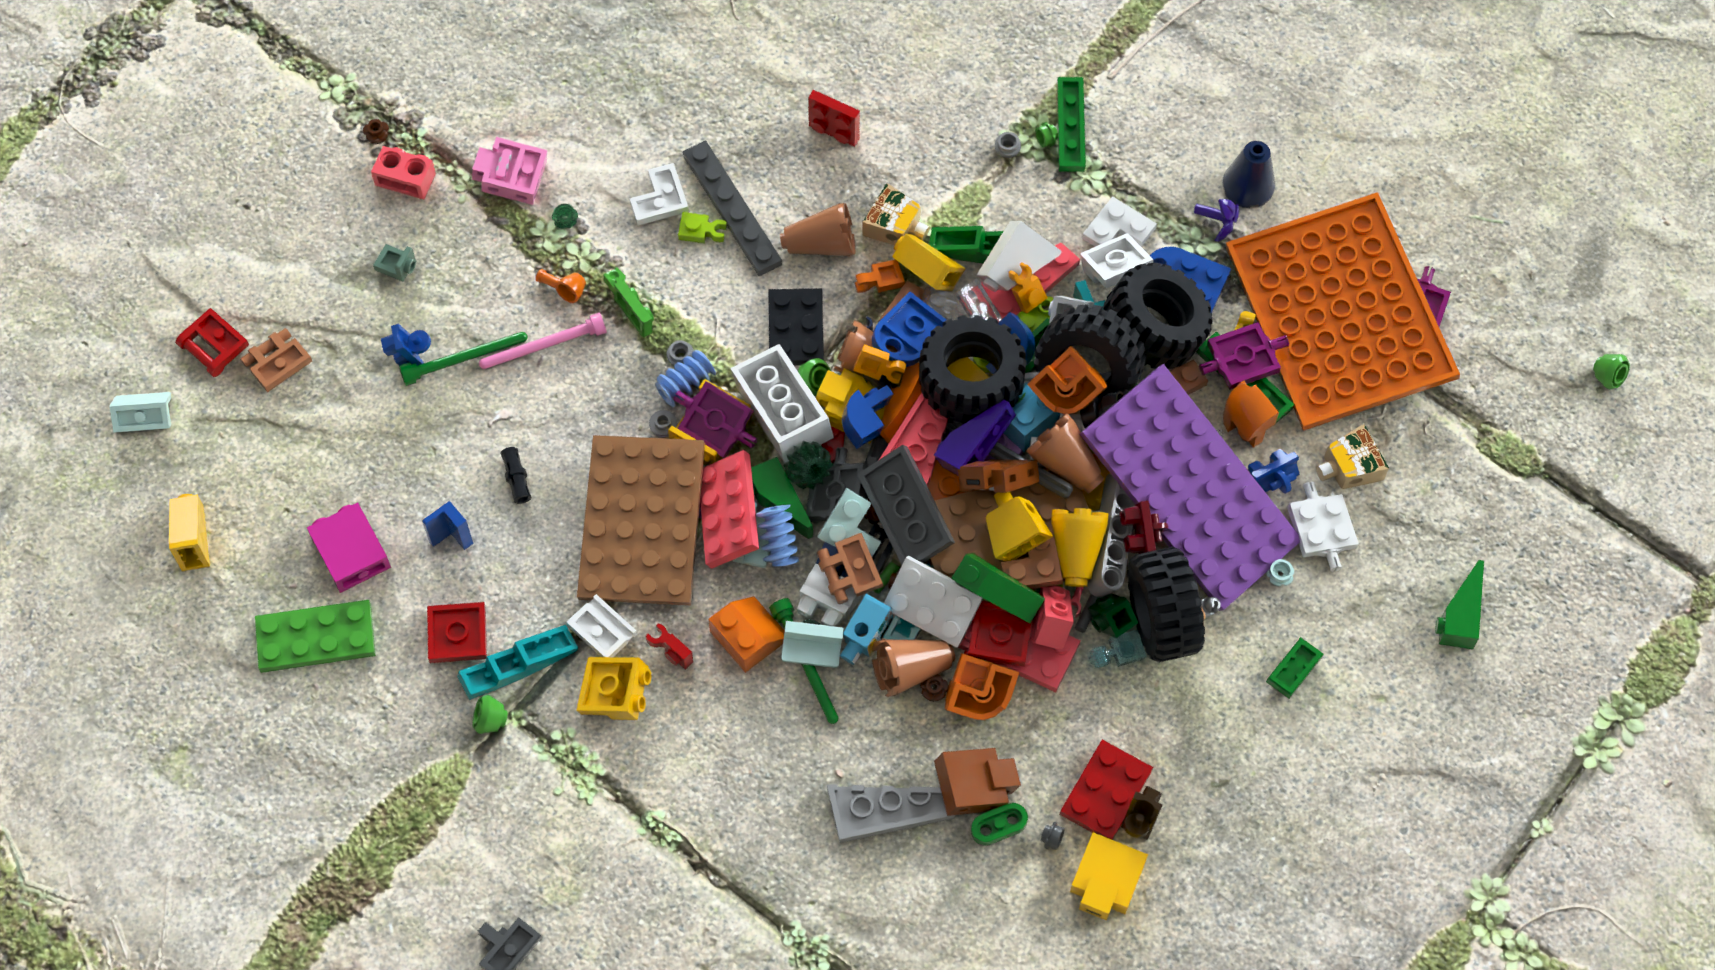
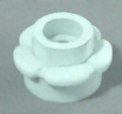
(1280, 566)

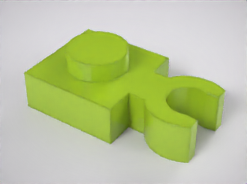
(697, 227)

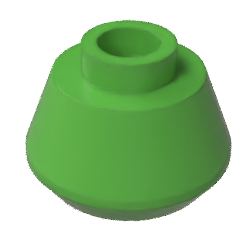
(1611, 370)
(813, 373)
(488, 715)

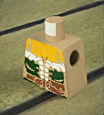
(893, 217)
(1353, 460)

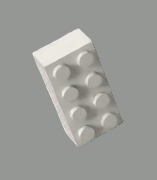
(781, 401)

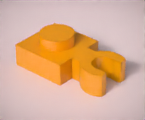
(1029, 290)
(875, 363)

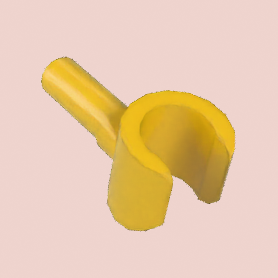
(1246, 318)

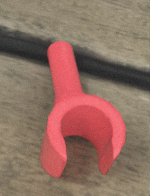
(1075, 601)

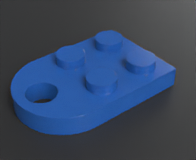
(1206, 273)
(906, 329)

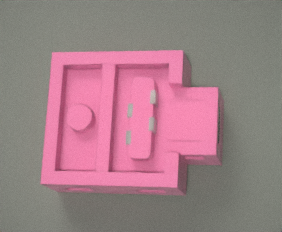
(510, 170)

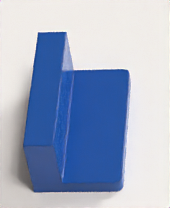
(447, 522)

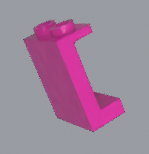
(349, 547)

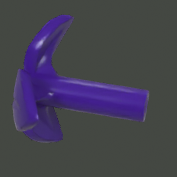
(1227, 214)

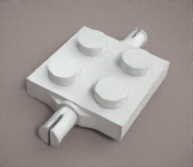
(1322, 526)

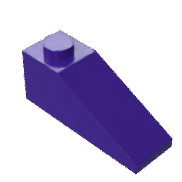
(975, 438)

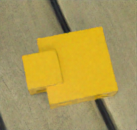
(836, 392)
(1107, 876)

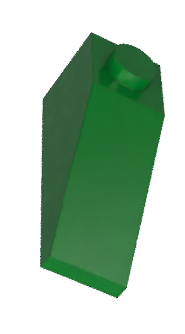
(775, 489)
(997, 587)
(1461, 618)

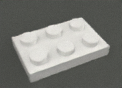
(932, 601)

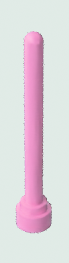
(593, 326)

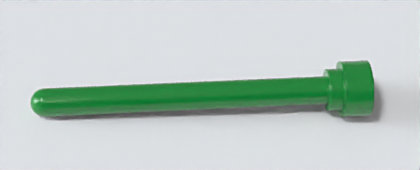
(412, 372)
(783, 611)

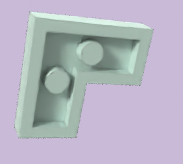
(845, 520)

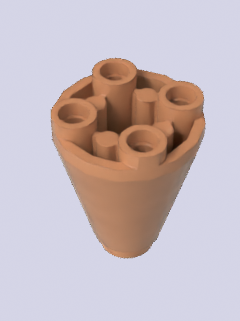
(1067, 455)

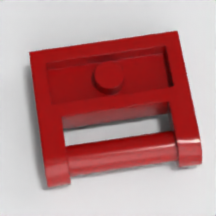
(218, 335)

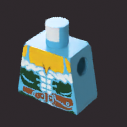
(871, 619)

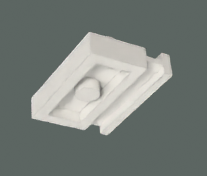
(601, 628)

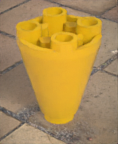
(1078, 542)

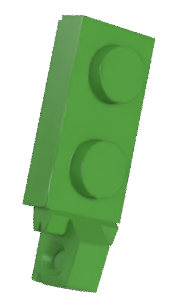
(629, 302)

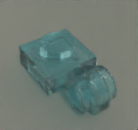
(1124, 649)

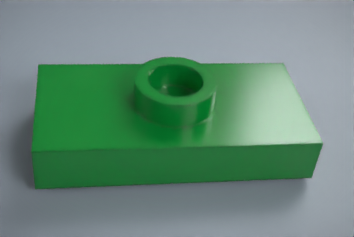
(1294, 668)

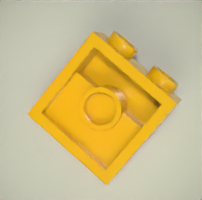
(614, 687)

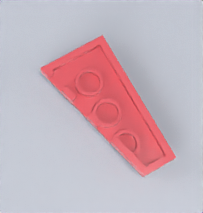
(1048, 275)
(922, 434)

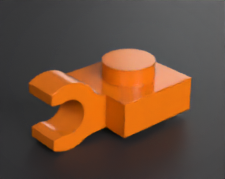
(883, 275)

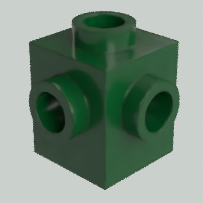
(1112, 615)

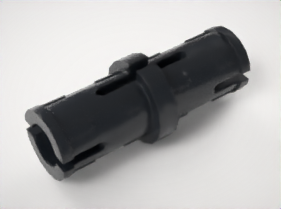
(515, 475)

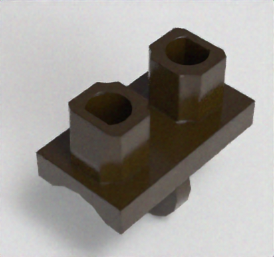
(1142, 813)

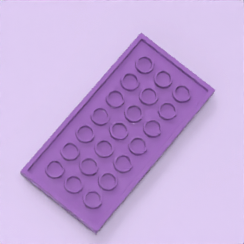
(1177, 461)

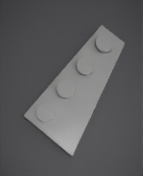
(876, 811)

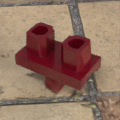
(1146, 527)

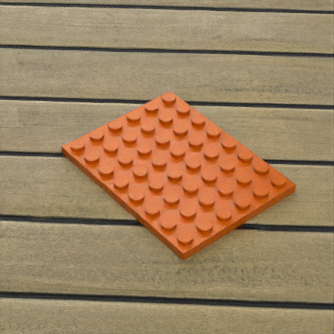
(1347, 309)

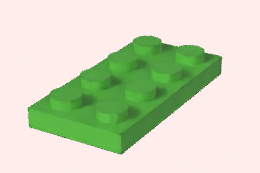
(314, 636)

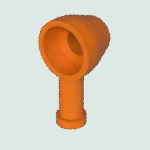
(569, 287)

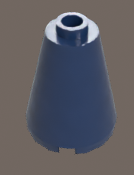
(1250, 176)

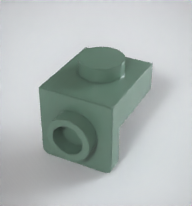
(395, 262)

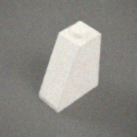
(1014, 246)

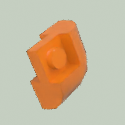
(1068, 383)
(1249, 412)
(980, 688)

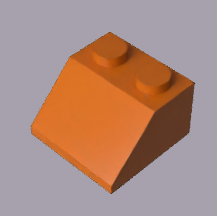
(746, 631)

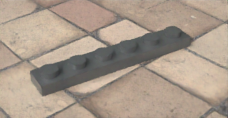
(732, 208)

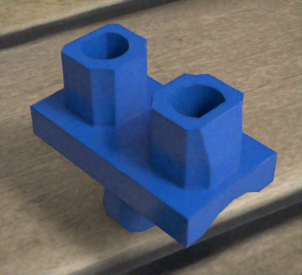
(406, 346)
(1278, 473)

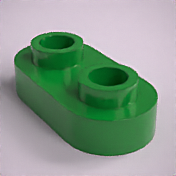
(997, 823)

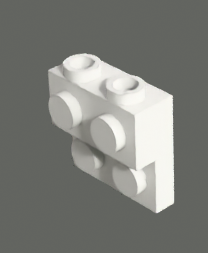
(1113, 259)

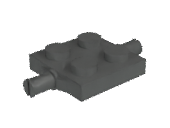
(826, 495)

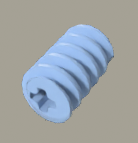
(684, 376)
(778, 536)

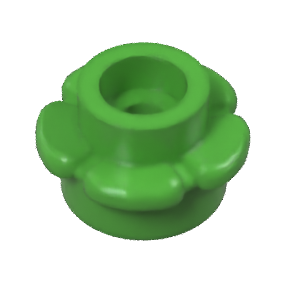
(1046, 134)

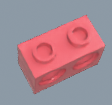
(402, 176)
(1053, 618)

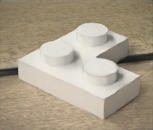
(666, 199)
(1118, 219)

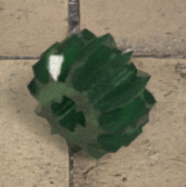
(808, 465)

